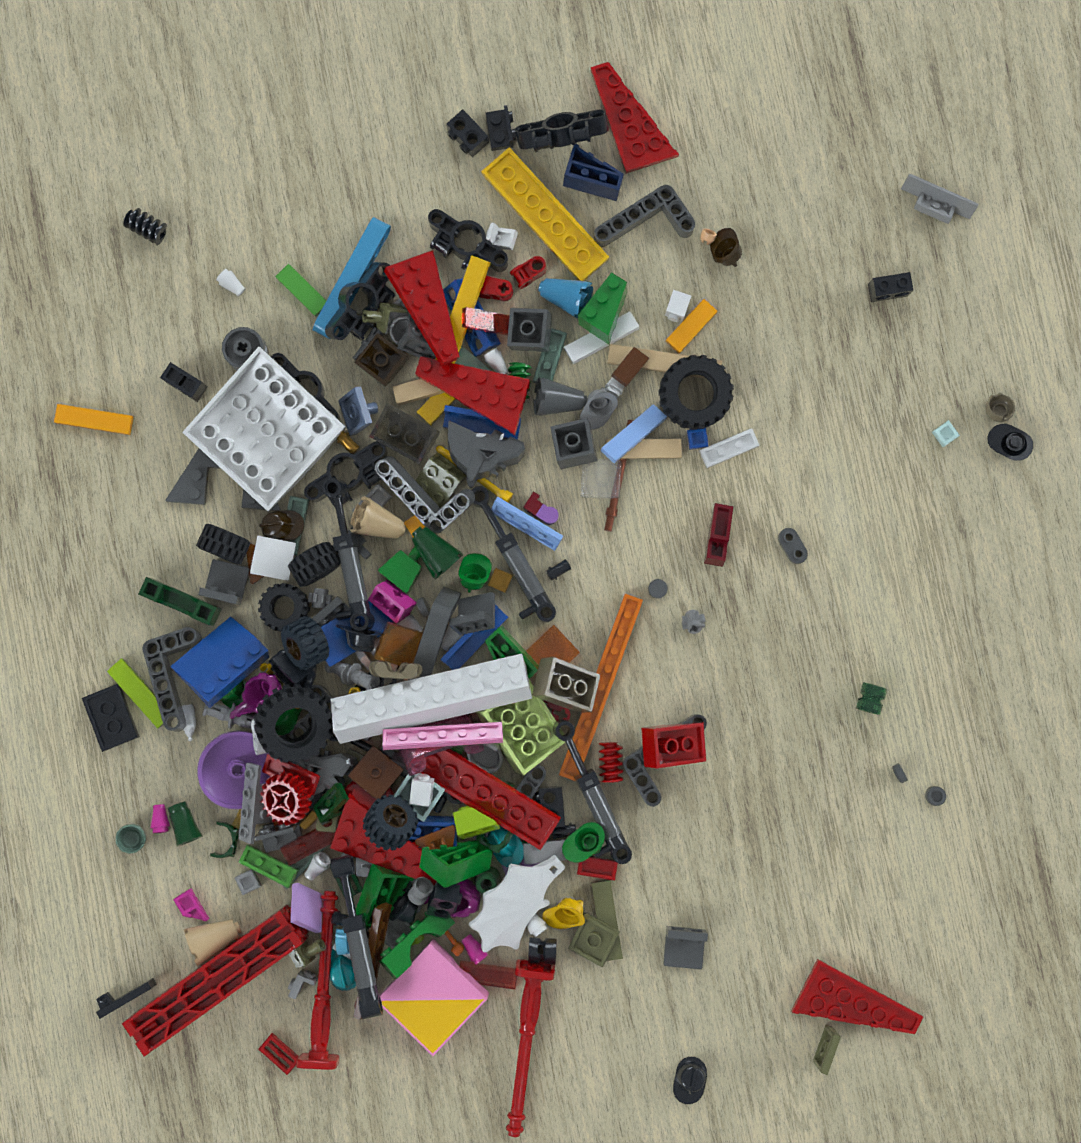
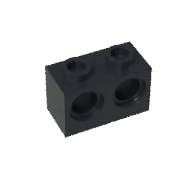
(471, 131)
(890, 287)
(183, 382)
(556, 805)
(443, 901)

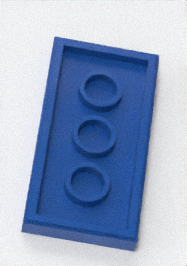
(337, 637)

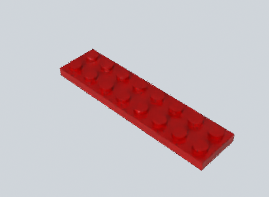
(491, 797)

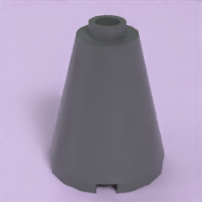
(556, 398)

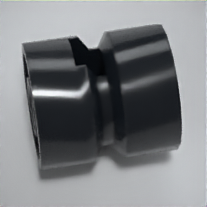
(549, 951)

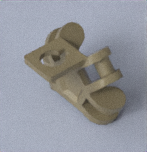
(405, 671)

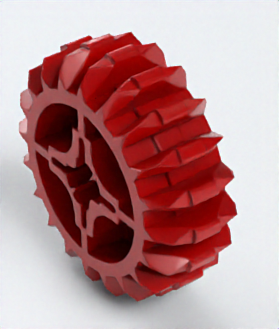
(287, 802)

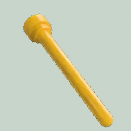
(505, 495)

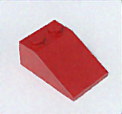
(673, 745)

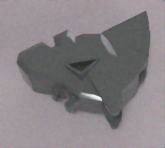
(482, 453)
(330, 769)

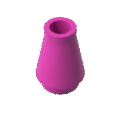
(159, 819)
(474, 949)

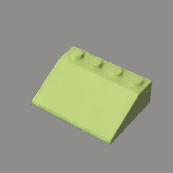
(526, 732)

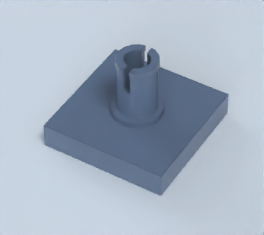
(356, 411)

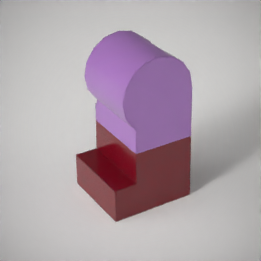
(546, 514)

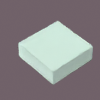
(945, 433)

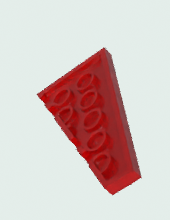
(632, 128)
(423, 296)
(484, 391)
(351, 840)
(844, 999)

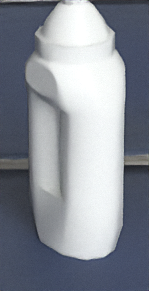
(189, 713)

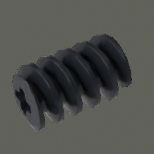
(145, 226)

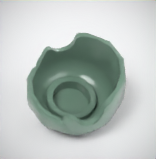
(130, 838)

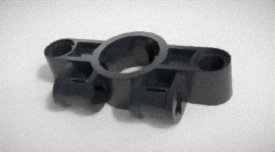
(562, 130)
(450, 228)
(346, 318)
(298, 375)
(365, 463)

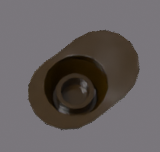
(726, 247)
(282, 525)

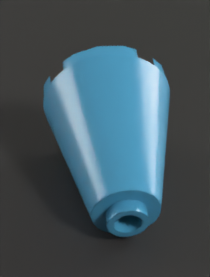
(567, 294)

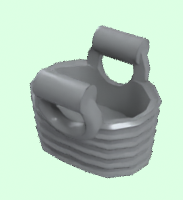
(488, 760)

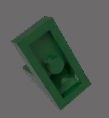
(331, 803)

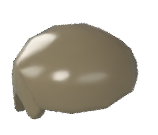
(1000, 407)

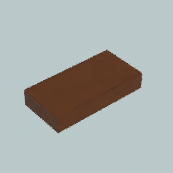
(630, 367)

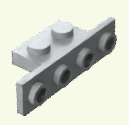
(938, 201)
(251, 806)

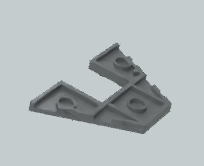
(192, 485)

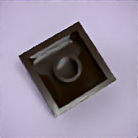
(381, 360)

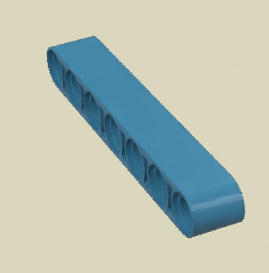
(359, 262)

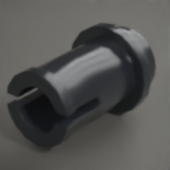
(558, 569)
(566, 831)
(336, 918)

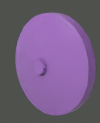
(223, 767)

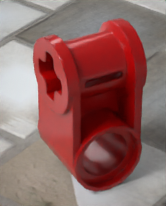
(527, 272)
(492, 289)

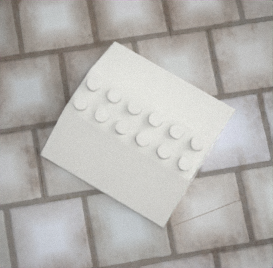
(264, 429)

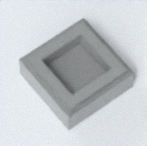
(247, 882)

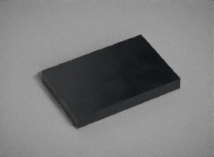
(110, 717)

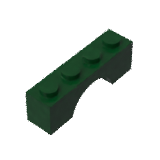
(180, 601)

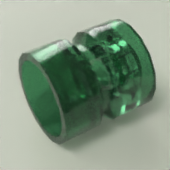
(871, 698)

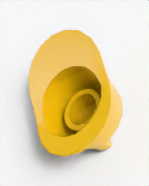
(565, 915)

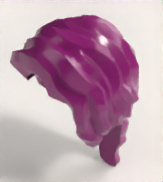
(254, 692)
(470, 899)

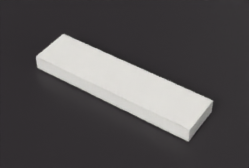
(591, 344)

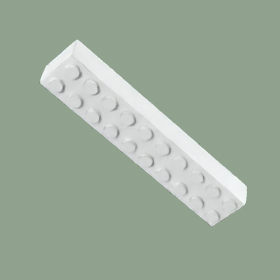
(430, 698)

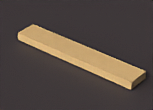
(657, 360)

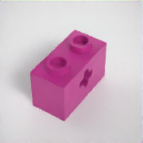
(392, 601)

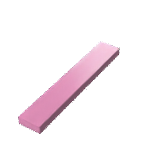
(442, 735)

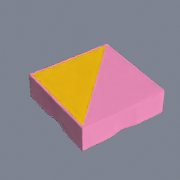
(433, 997)

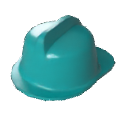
(512, 853)
(341, 972)

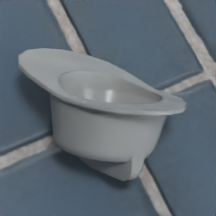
(599, 407)

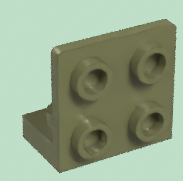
(440, 479)

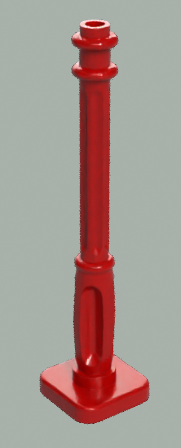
(529, 1013)
(321, 1015)

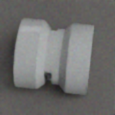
(420, 891)

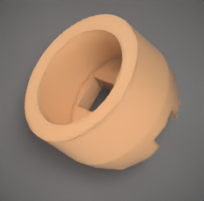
(708, 235)

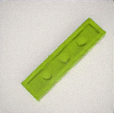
(136, 690)

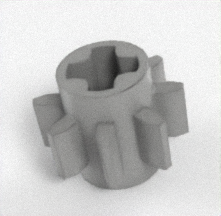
(319, 598)
(693, 621)

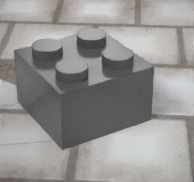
(529, 329)
(574, 443)

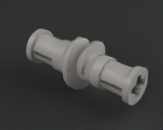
(353, 675)
(223, 714)

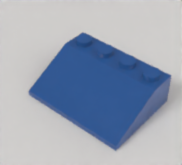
(220, 661)

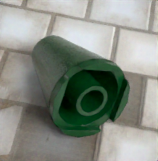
(435, 551)

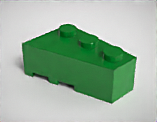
(604, 307)
(503, 645)
(455, 863)
(380, 887)

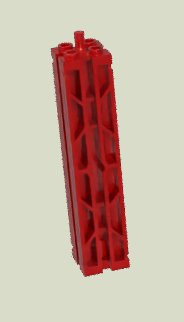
(215, 980)

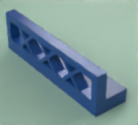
(487, 339)
(474, 421)
(471, 642)

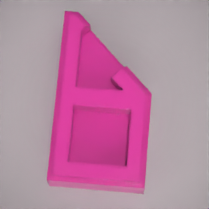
(190, 906)

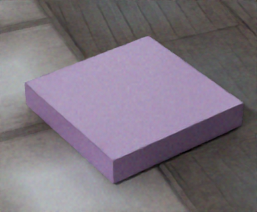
(306, 908)

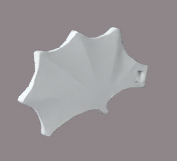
(514, 903)

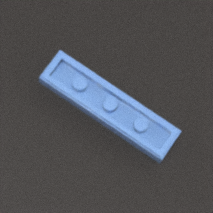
(633, 433)
(526, 523)

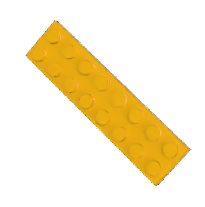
(545, 215)

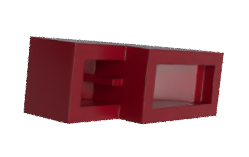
(718, 535)

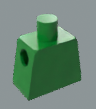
(402, 569)

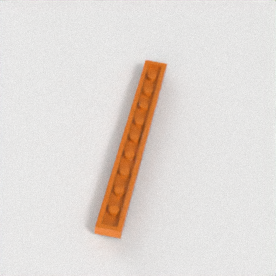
(607, 669)

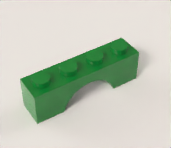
(398, 959)

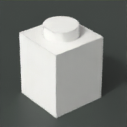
(677, 306)
(422, 790)

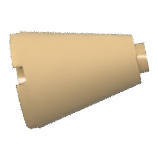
(375, 521)
(210, 939)

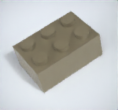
(566, 685)

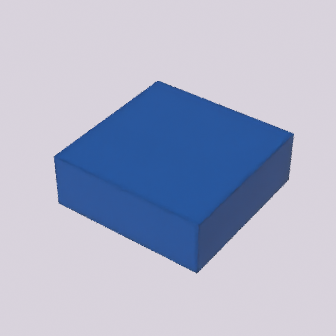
(697, 438)

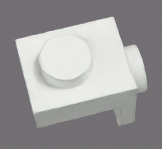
(501, 237)

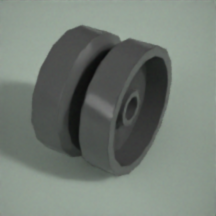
(237, 342)

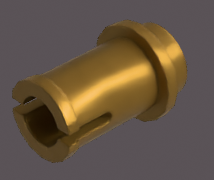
(347, 442)

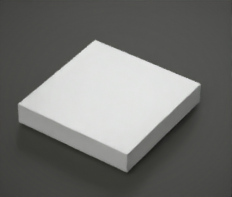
(272, 558)

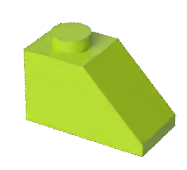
(472, 822)

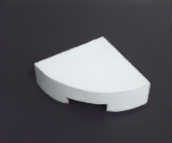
(363, 657)

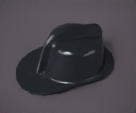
(1010, 442)
(360, 640)
(403, 908)
(690, 1080)

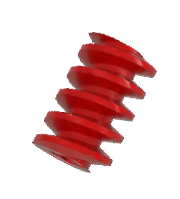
(611, 762)

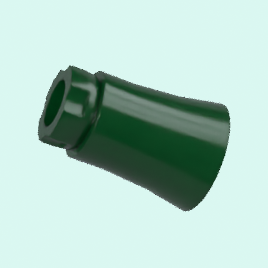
(183, 824)
(492, 874)

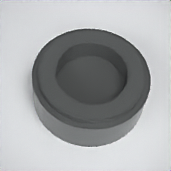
(657, 588)
(423, 607)
(898, 771)
(935, 795)

